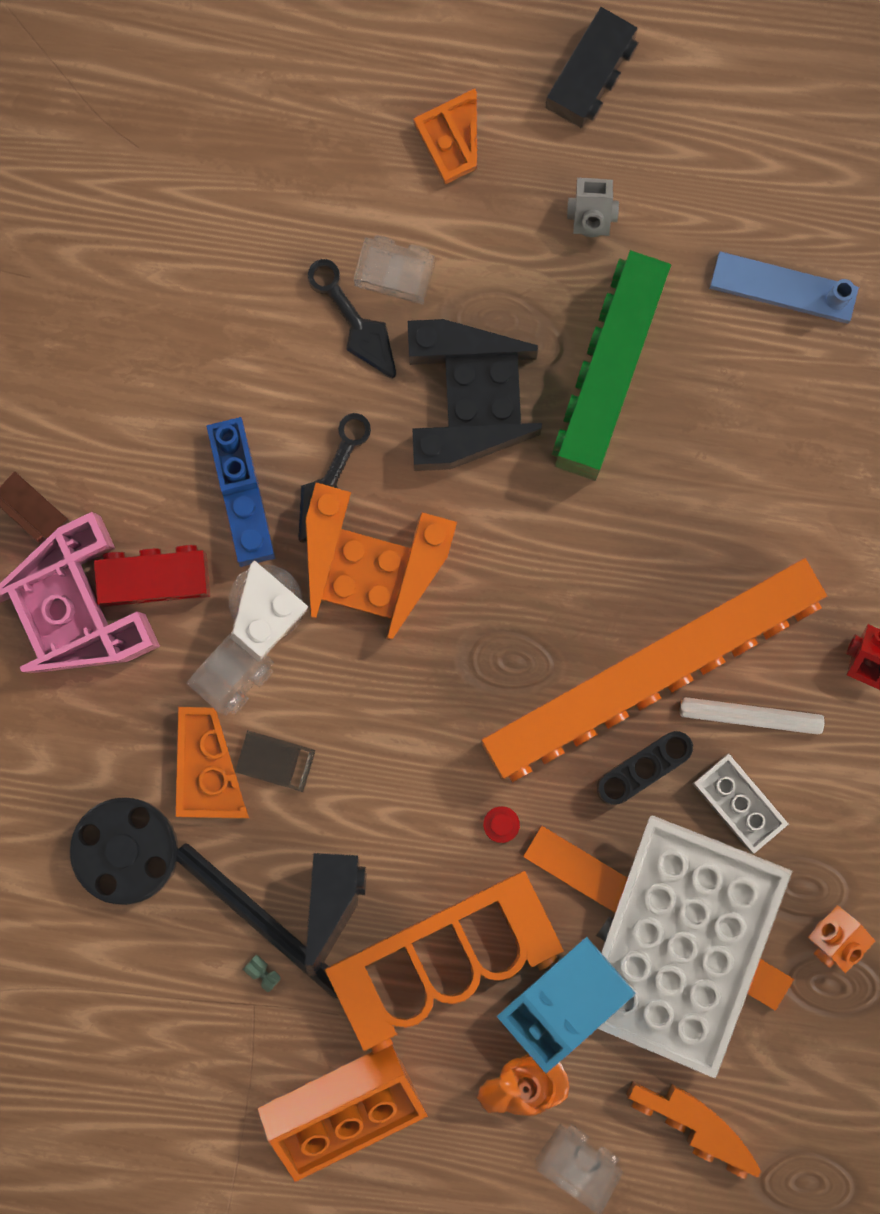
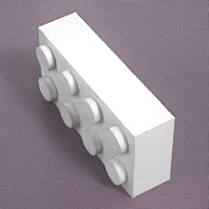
(740, 803)

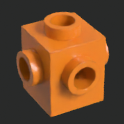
(840, 940)

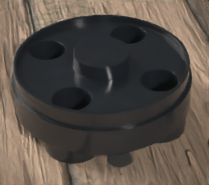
(123, 851)

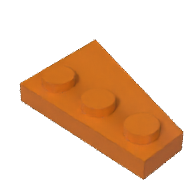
(204, 768)

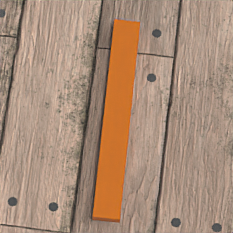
(606, 887)

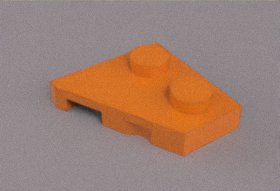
(451, 135)

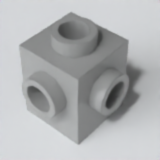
(593, 207)

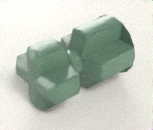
(257, 968)

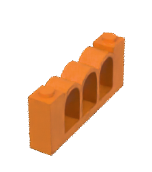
(525, 917)

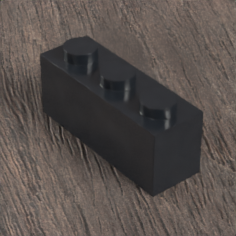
(592, 68)

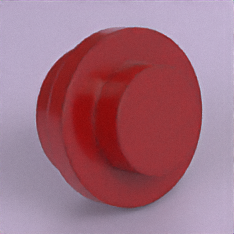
(501, 824)

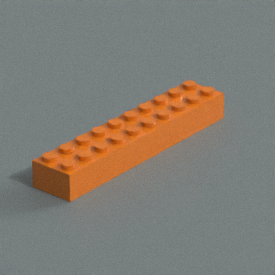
(654, 668)

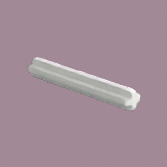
(752, 715)

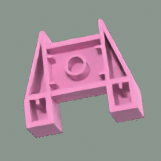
(61, 606)

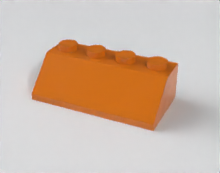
(341, 1113)

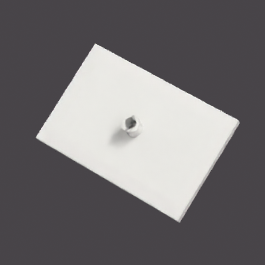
(689, 942)

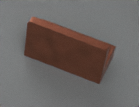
(30, 508)

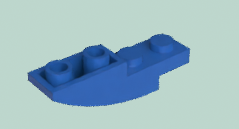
(241, 491)

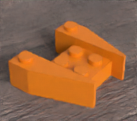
(366, 570)

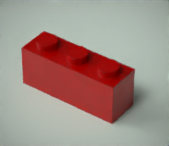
(151, 576)

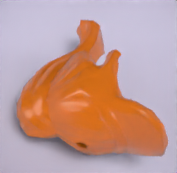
(507, 1090)

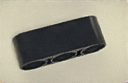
(662, 765)

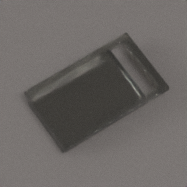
(272, 760)

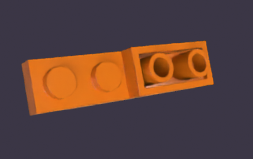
(708, 1133)

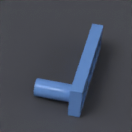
(784, 287)

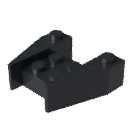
(480, 392)

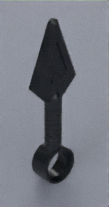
(366, 337)
(337, 465)

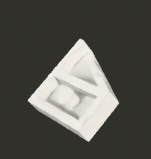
(264, 612)

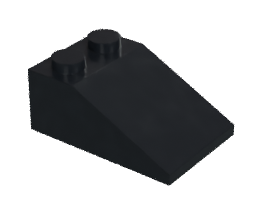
(333, 899)

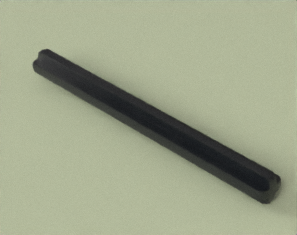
(250, 912)

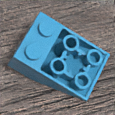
(566, 1005)

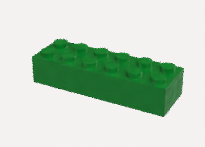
(614, 360)

